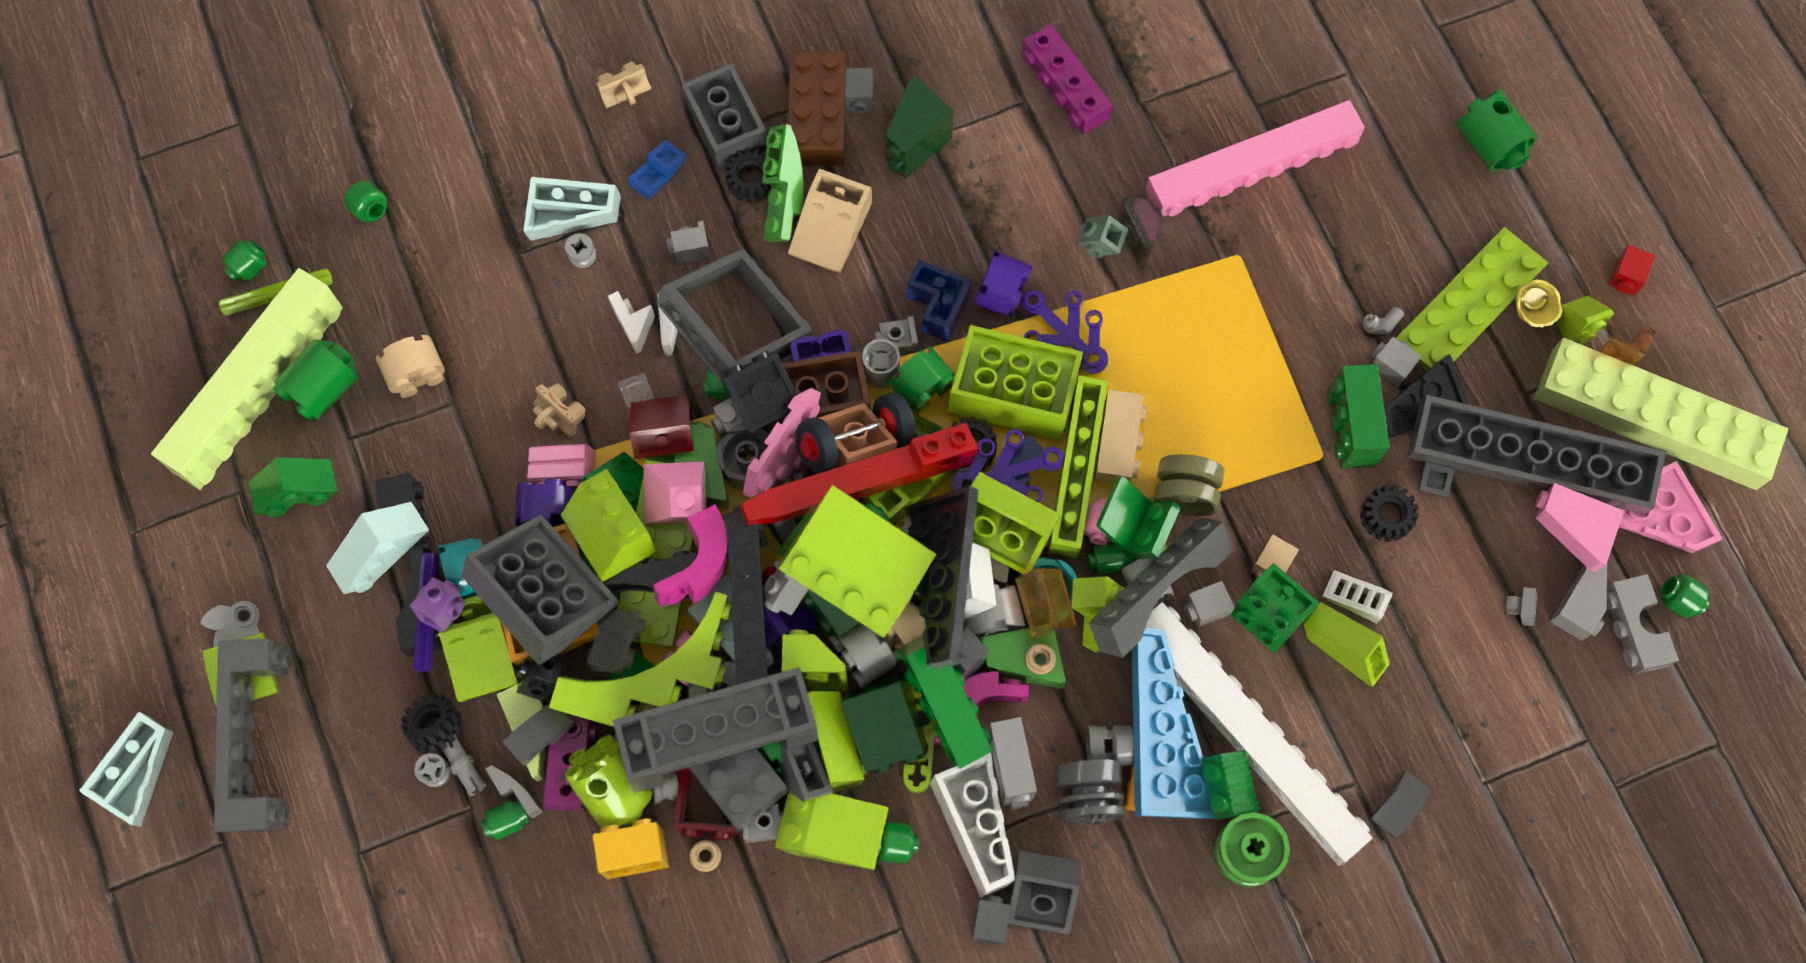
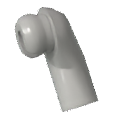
(1384, 325)

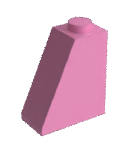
(1580, 523)

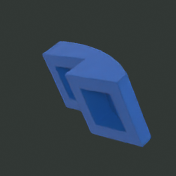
(658, 170)

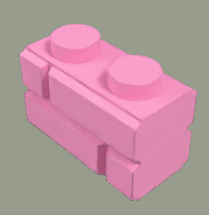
(560, 462)

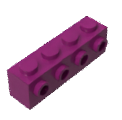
(1066, 79)
(558, 792)

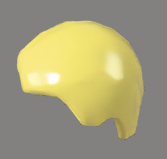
(1538, 303)

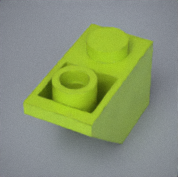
(1583, 319)

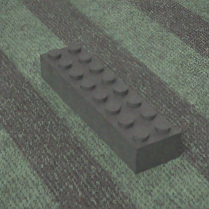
(1536, 453)

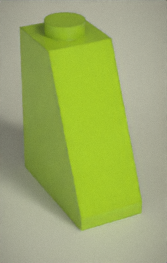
(1348, 643)

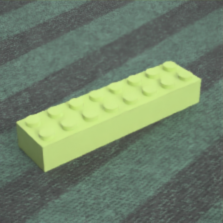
(244, 381)
(1661, 414)

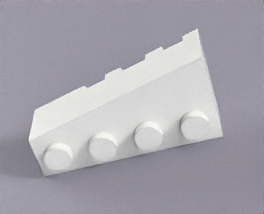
(976, 822)

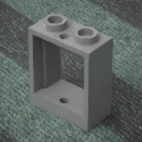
(1012, 763)

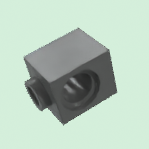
(859, 89)
(991, 921)

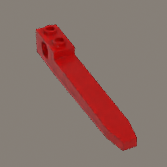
(918, 461)

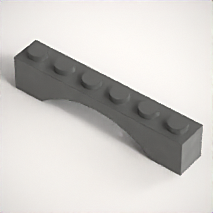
(1124, 619)

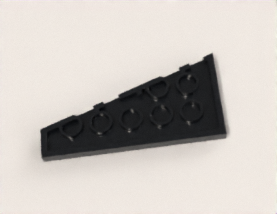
(946, 528)

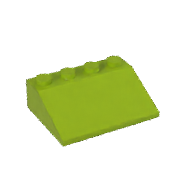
(1015, 382)
(857, 561)

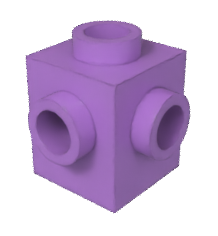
(438, 604)

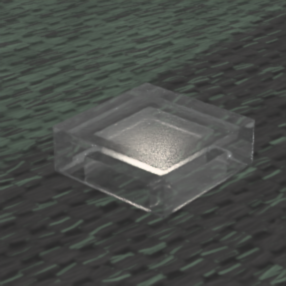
(635, 389)

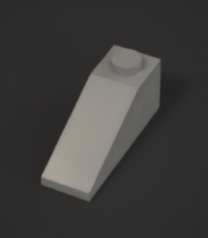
(1583, 604)

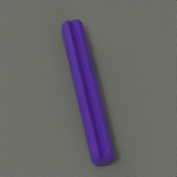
(424, 633)

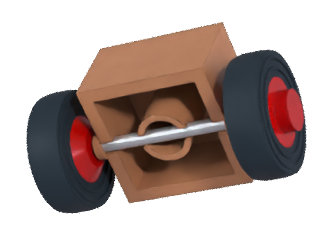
(855, 433)

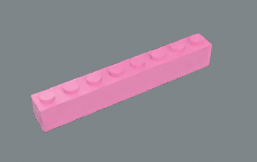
(1255, 159)

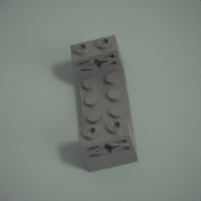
(236, 665)
(714, 727)

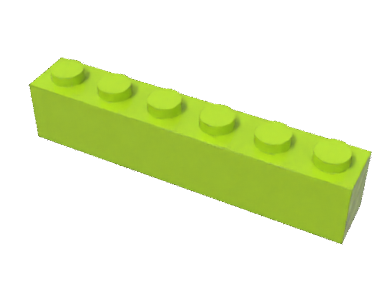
(1078, 466)

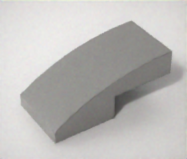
(508, 787)

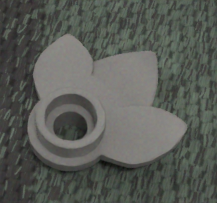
(227, 622)

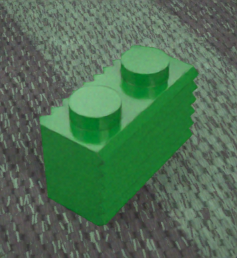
(1230, 784)

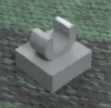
(1525, 606)

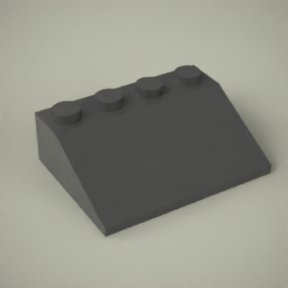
(538, 587)

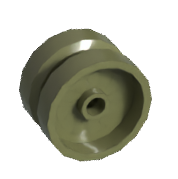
(1190, 483)

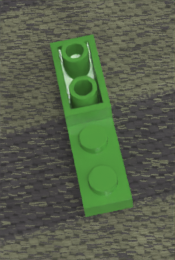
(785, 175)

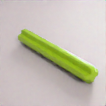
(263, 295)

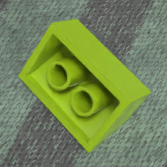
(1011, 524)
(606, 526)
(817, 663)
(835, 741)

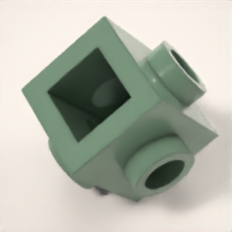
(1102, 236)

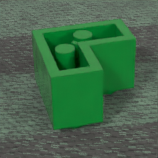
(291, 482)

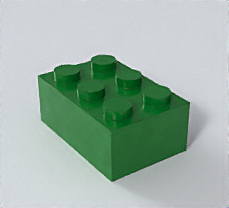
(1358, 416)

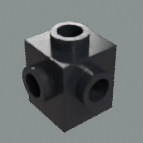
(539, 680)

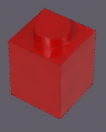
(1631, 270)

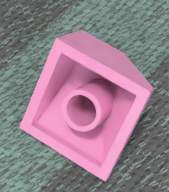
(673, 492)

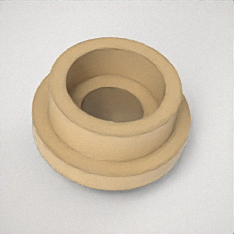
(1044, 650)
(698, 848)

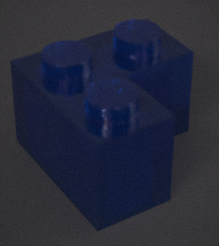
(943, 293)

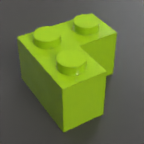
(1088, 598)

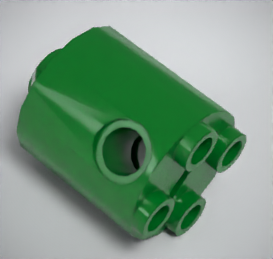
(1497, 132)
(316, 378)

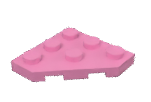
(782, 456)
(1677, 516)

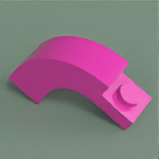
(706, 571)
(985, 689)

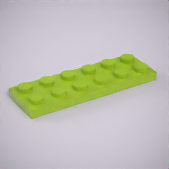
(1472, 299)
(663, 621)

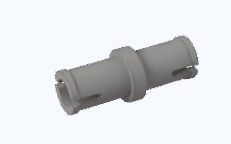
(463, 767)

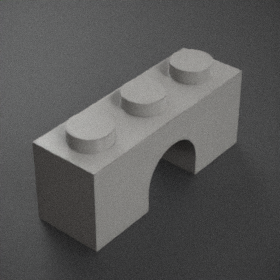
(1642, 649)

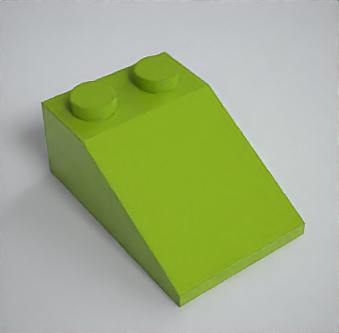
(833, 829)

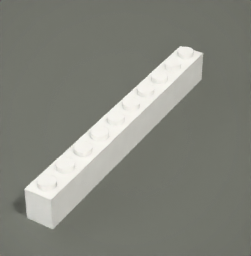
(1268, 752)

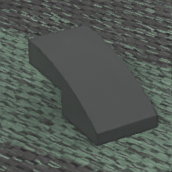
(1435, 479)
(537, 732)

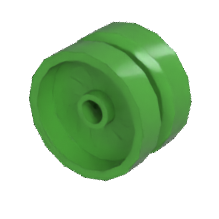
(1264, 836)

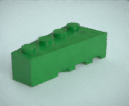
(947, 703)

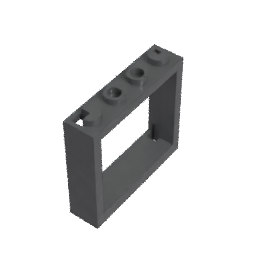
(699, 335)

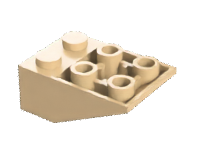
(830, 220)

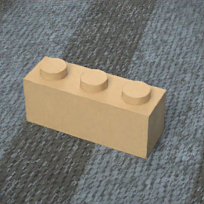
(1120, 436)

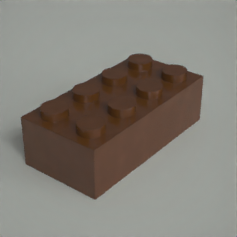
(818, 106)
(837, 378)

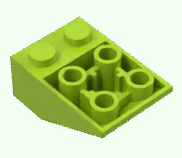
(477, 652)

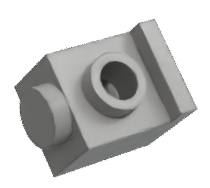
(689, 244)
(907, 341)
(725, 417)
(783, 592)
(755, 833)

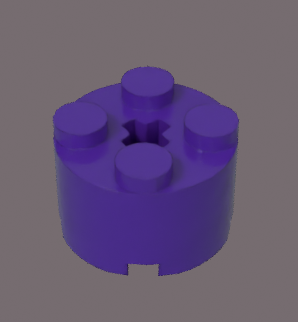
(1003, 284)
(542, 499)

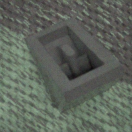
(804, 772)
(1401, 805)

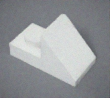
(635, 324)

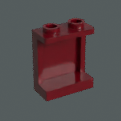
(661, 426)

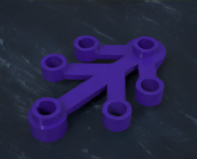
(1069, 334)
(1003, 473)

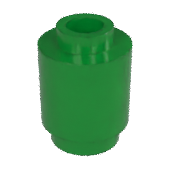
(1107, 559)
(504, 820)

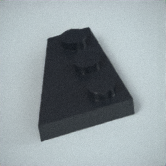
(1437, 381)

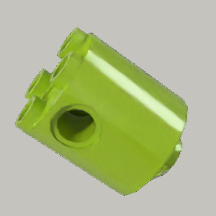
(602, 784)

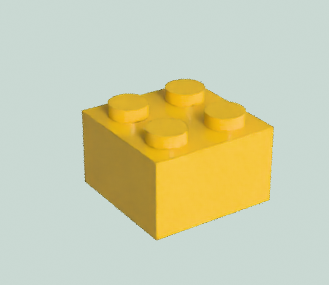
(630, 849)

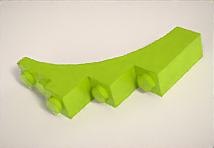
(657, 686)

